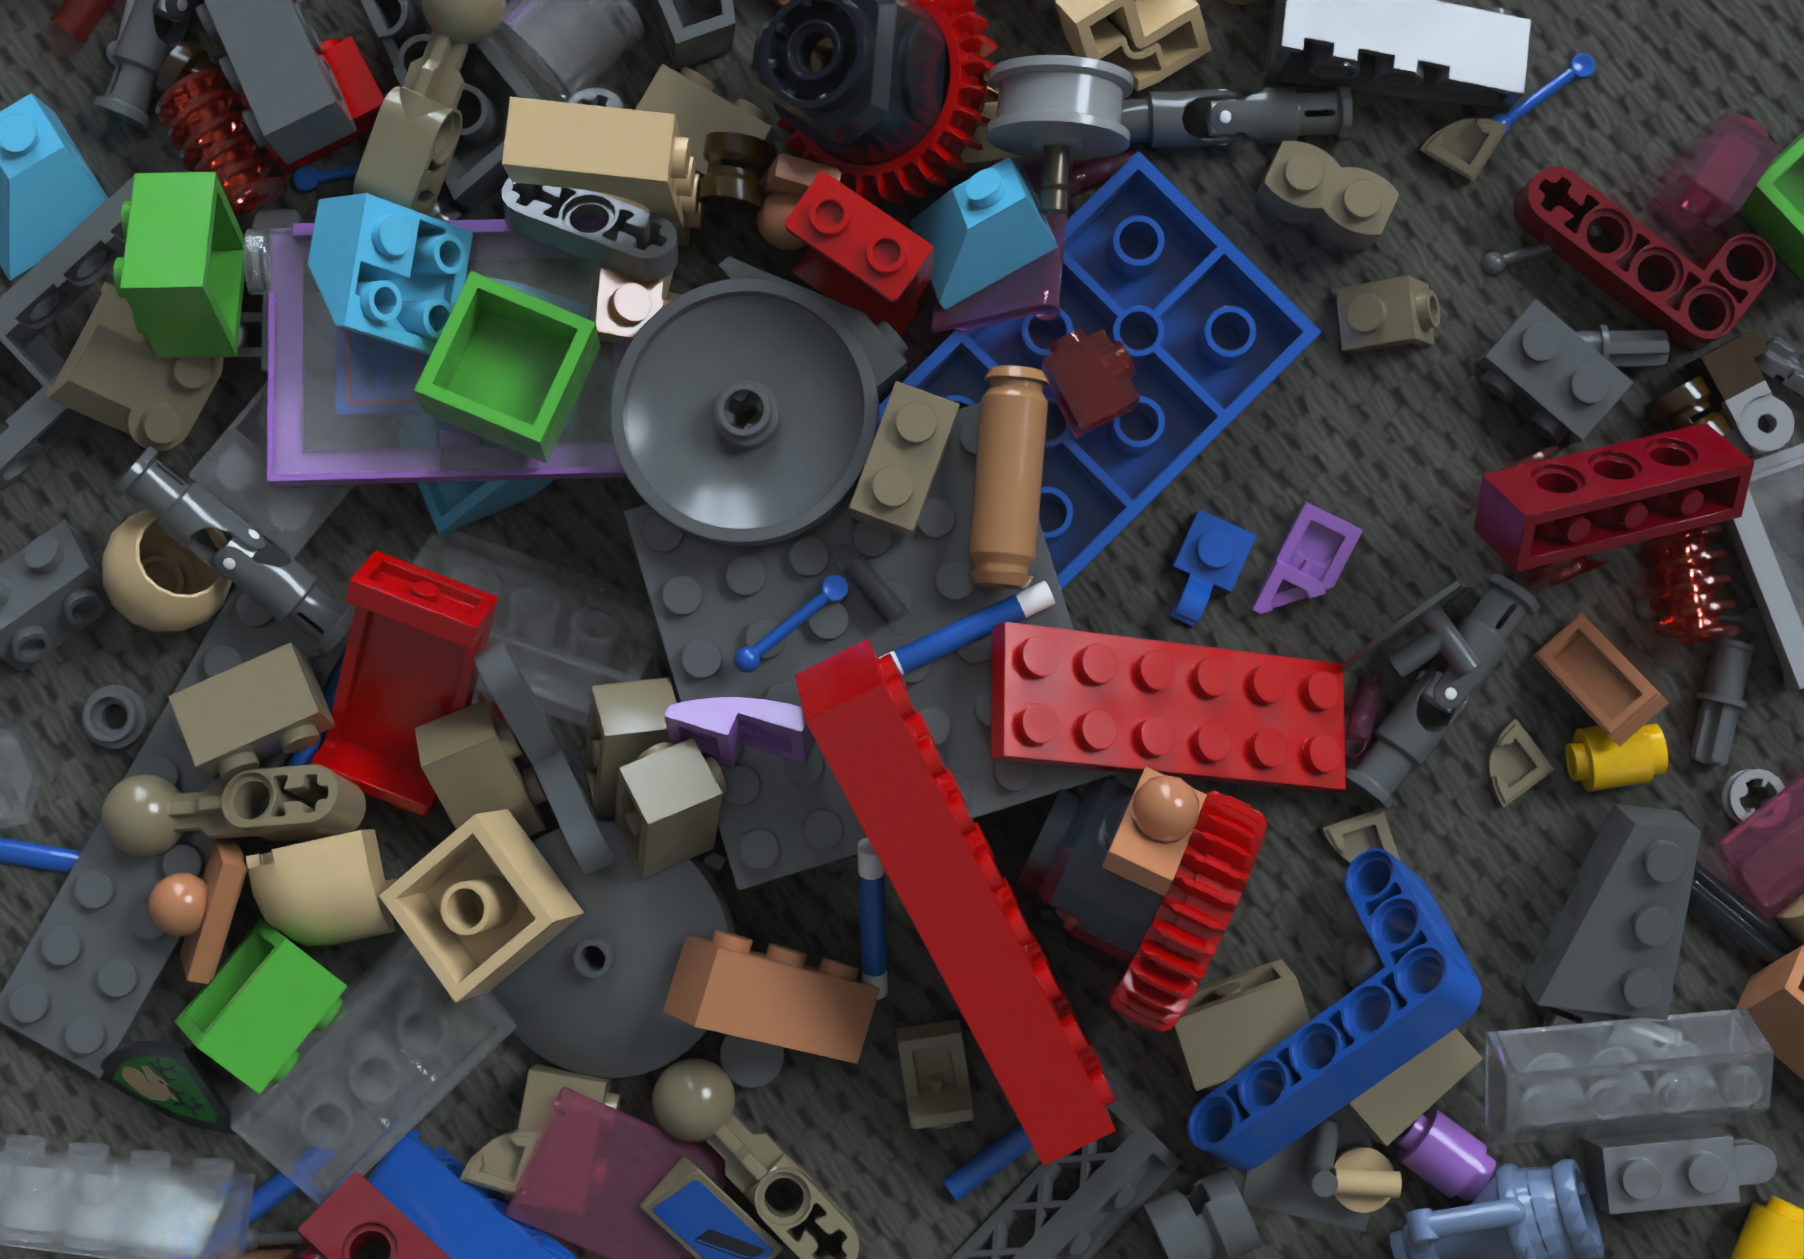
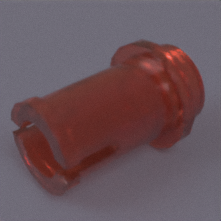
(81, 16)

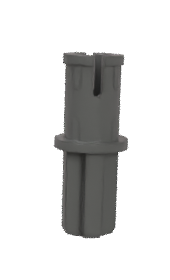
(1630, 347)
(1721, 702)

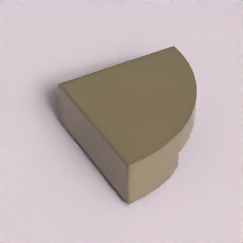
(1465, 144)
(1514, 764)
(1359, 834)
(502, 1160)

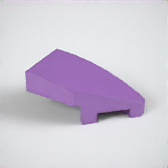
(1308, 558)

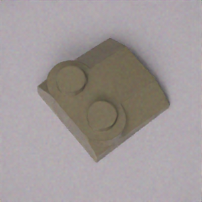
(124, 384)

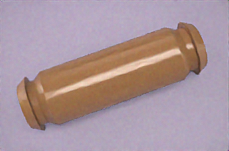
(1008, 477)

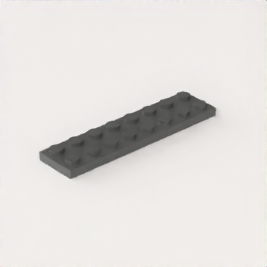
(97, 946)

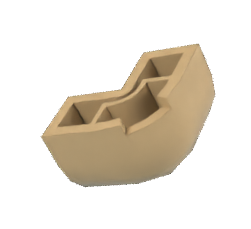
(1138, 35)
(323, 889)

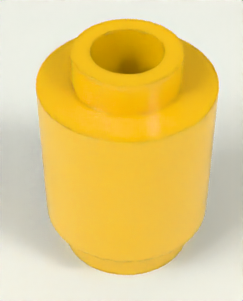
(1605, 765)
(1772, 1232)

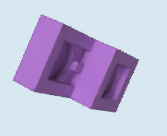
(728, 723)

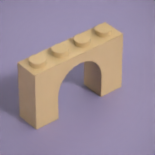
(606, 151)

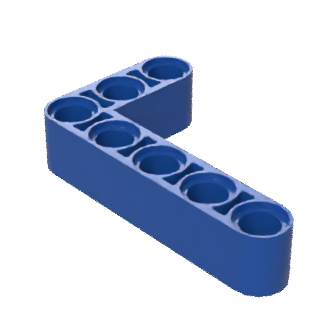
(1359, 1038)
(453, 1213)

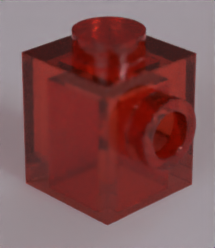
(1090, 379)

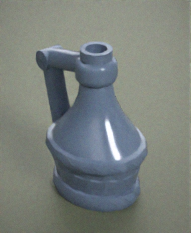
(1513, 1217)

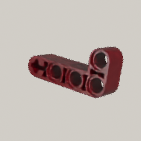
(1634, 246)

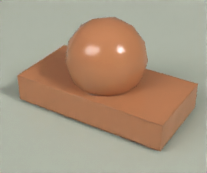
(782, 189)
(1600, 679)
(1154, 831)
(201, 908)

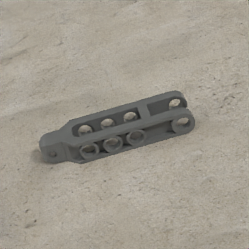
(33, 306)

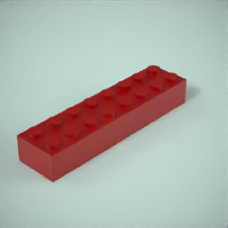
(957, 897)

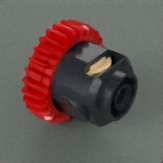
(878, 88)
(1147, 938)

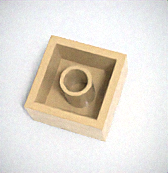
(481, 904)

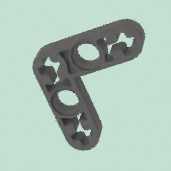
(605, 247)
(547, 757)

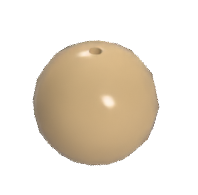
(145, 590)

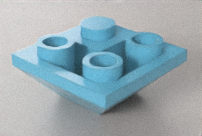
(387, 269)

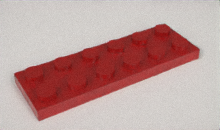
(1166, 708)

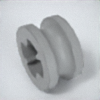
(1736, 788)

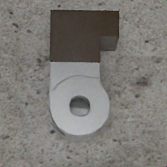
(1743, 396)

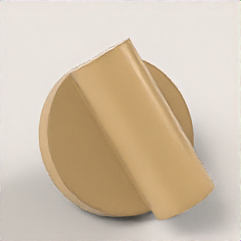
(1365, 1179)

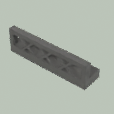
(1093, 1212)

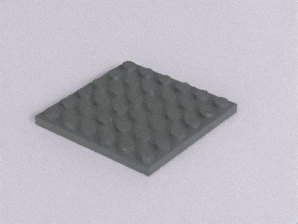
(729, 597)

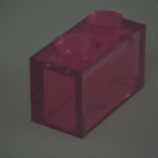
(1714, 174)

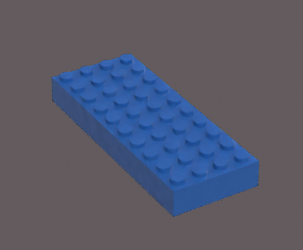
(1198, 330)

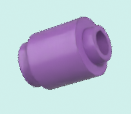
(1445, 1155)

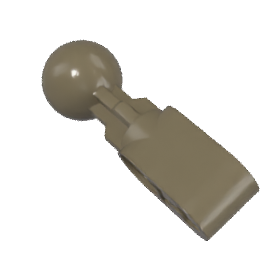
(420, 120)
(150, 814)
(697, 1104)

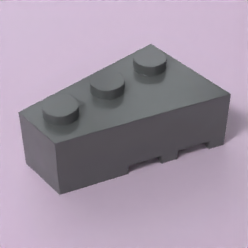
(1624, 919)

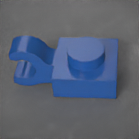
(1210, 559)

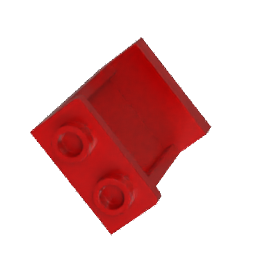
(860, 254)
(401, 670)

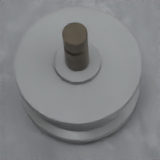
(1059, 113)

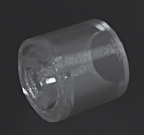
(570, 40)

